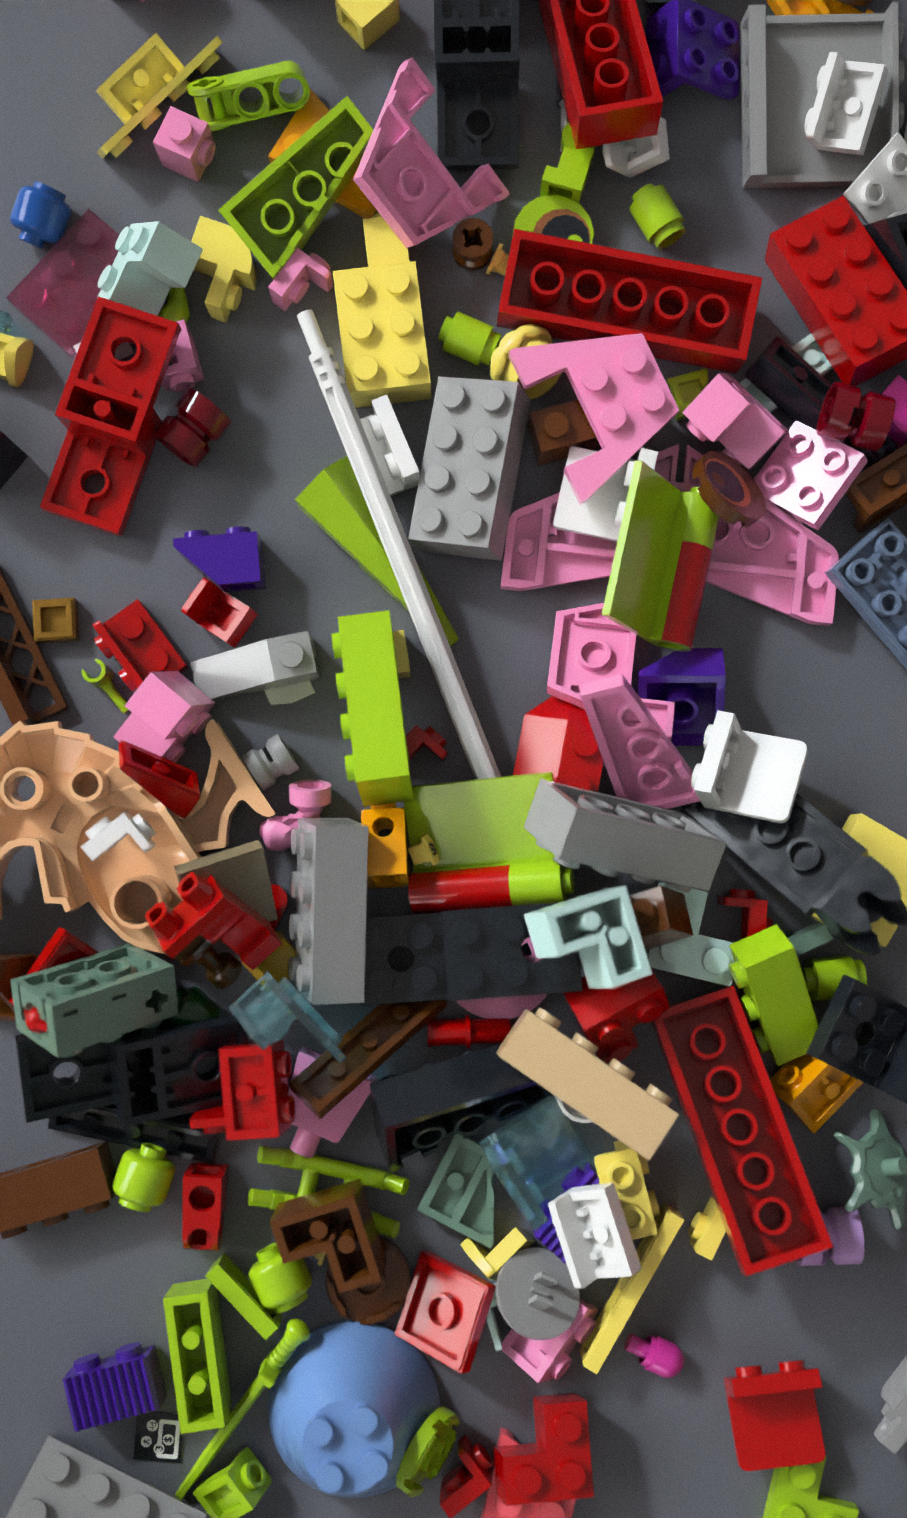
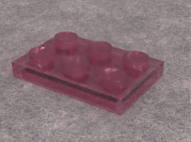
(64, 284)

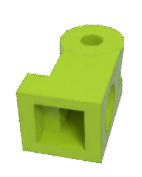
(572, 171)

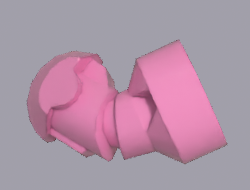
(309, 798)

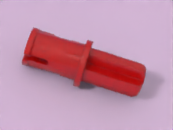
(467, 1031)

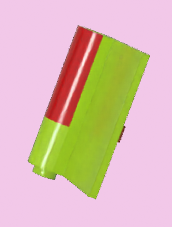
(660, 561)
(481, 847)

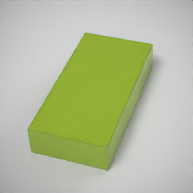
(240, 1293)

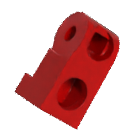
(204, 1206)

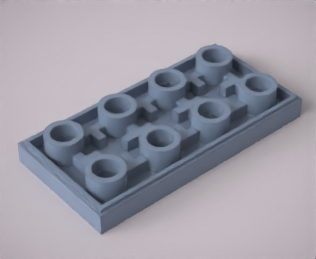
(876, 584)

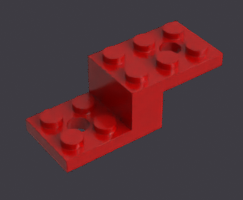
(109, 415)

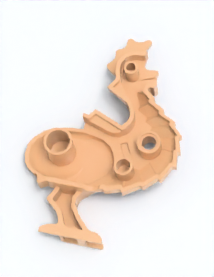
(81, 785)

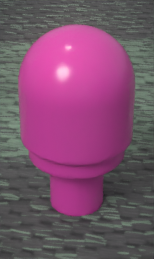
(656, 1354)

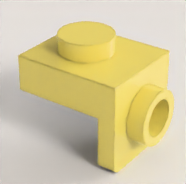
(707, 1230)

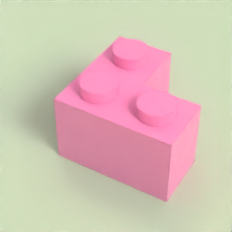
(735, 419)
(165, 714)

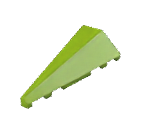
(341, 512)

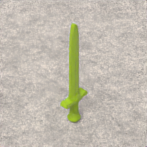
(270, 1368)

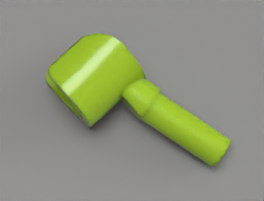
(105, 682)

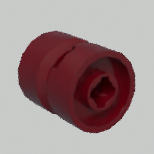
(869, 422)
(192, 427)

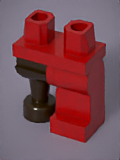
(204, 918)

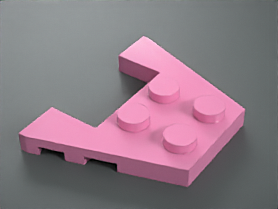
(408, 178)
(618, 392)
(591, 649)

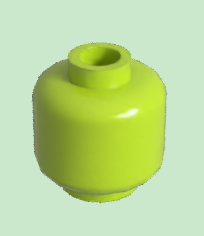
(143, 1177)
(277, 1283)

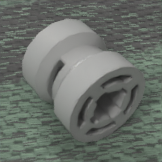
(270, 762)

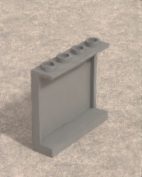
(780, 86)

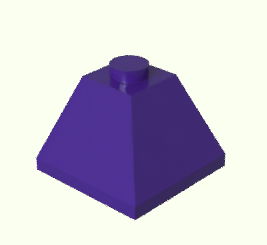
(696, 686)

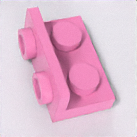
(550, 1357)

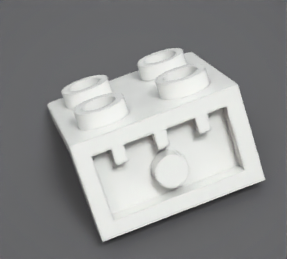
(604, 510)

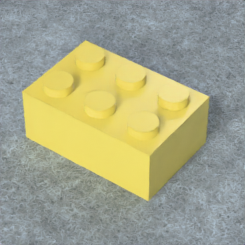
(382, 333)

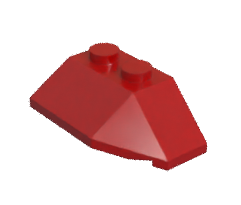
(559, 740)

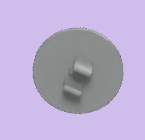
(537, 1294)

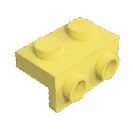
(626, 1170)

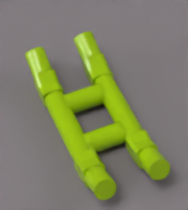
(318, 1165)

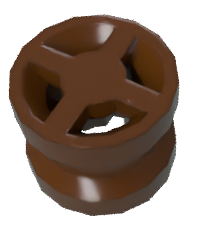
(472, 254)

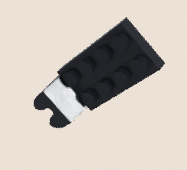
(813, 869)

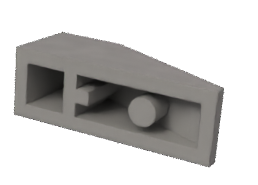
(258, 666)

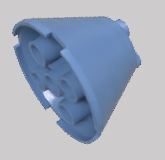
(350, 1407)

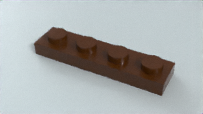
(366, 1048)

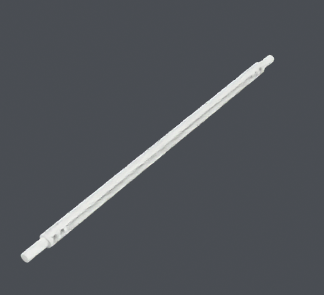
(398, 550)

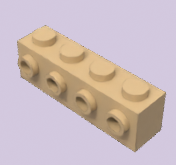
(587, 1083)

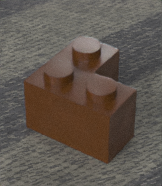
(332, 1222)

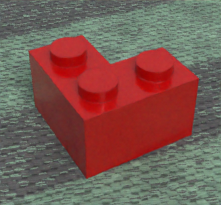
(610, 1014)
(559, 1461)

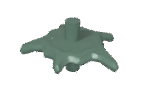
(878, 1170)

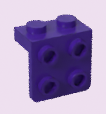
(694, 48)

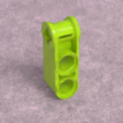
(225, 92)

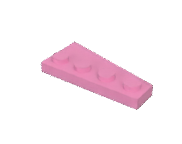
(634, 746)

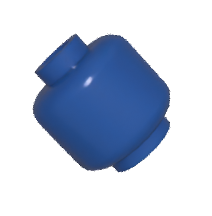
(40, 214)

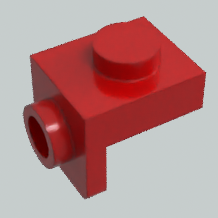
(218, 612)
(429, 738)
(753, 912)

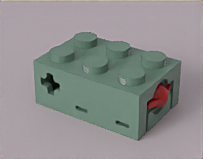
(94, 999)

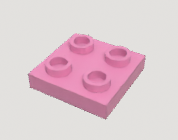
(809, 474)

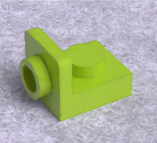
(235, 1487)

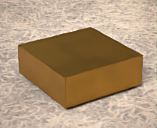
(55, 620)

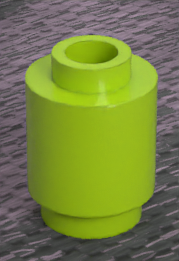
(657, 216)
(469, 339)
(825, 973)

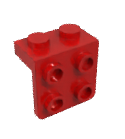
(775, 1416)

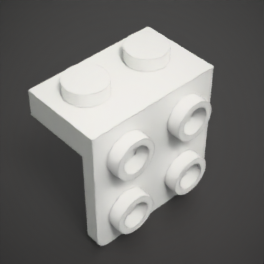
(748, 771)

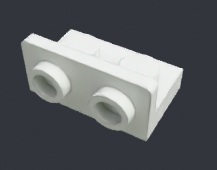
(390, 447)

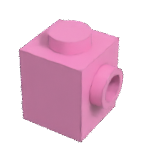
(184, 144)

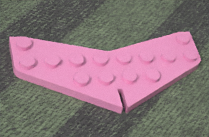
(767, 563)

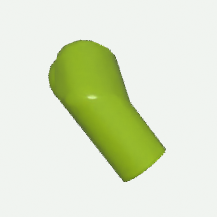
(176, 306)

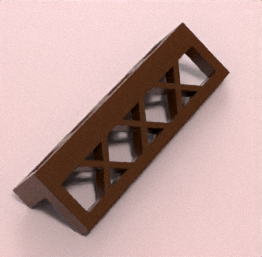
(880, 489)
(12, 695)

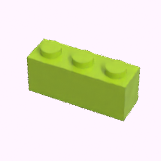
(774, 994)
(197, 1356)

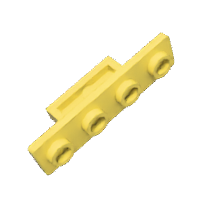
(144, 83)

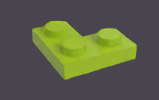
(795, 1495)

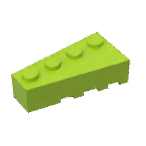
(299, 187)
(374, 708)

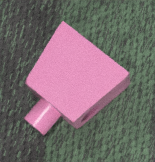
(334, 1123)

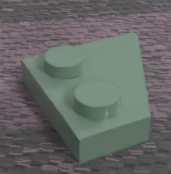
(462, 1191)

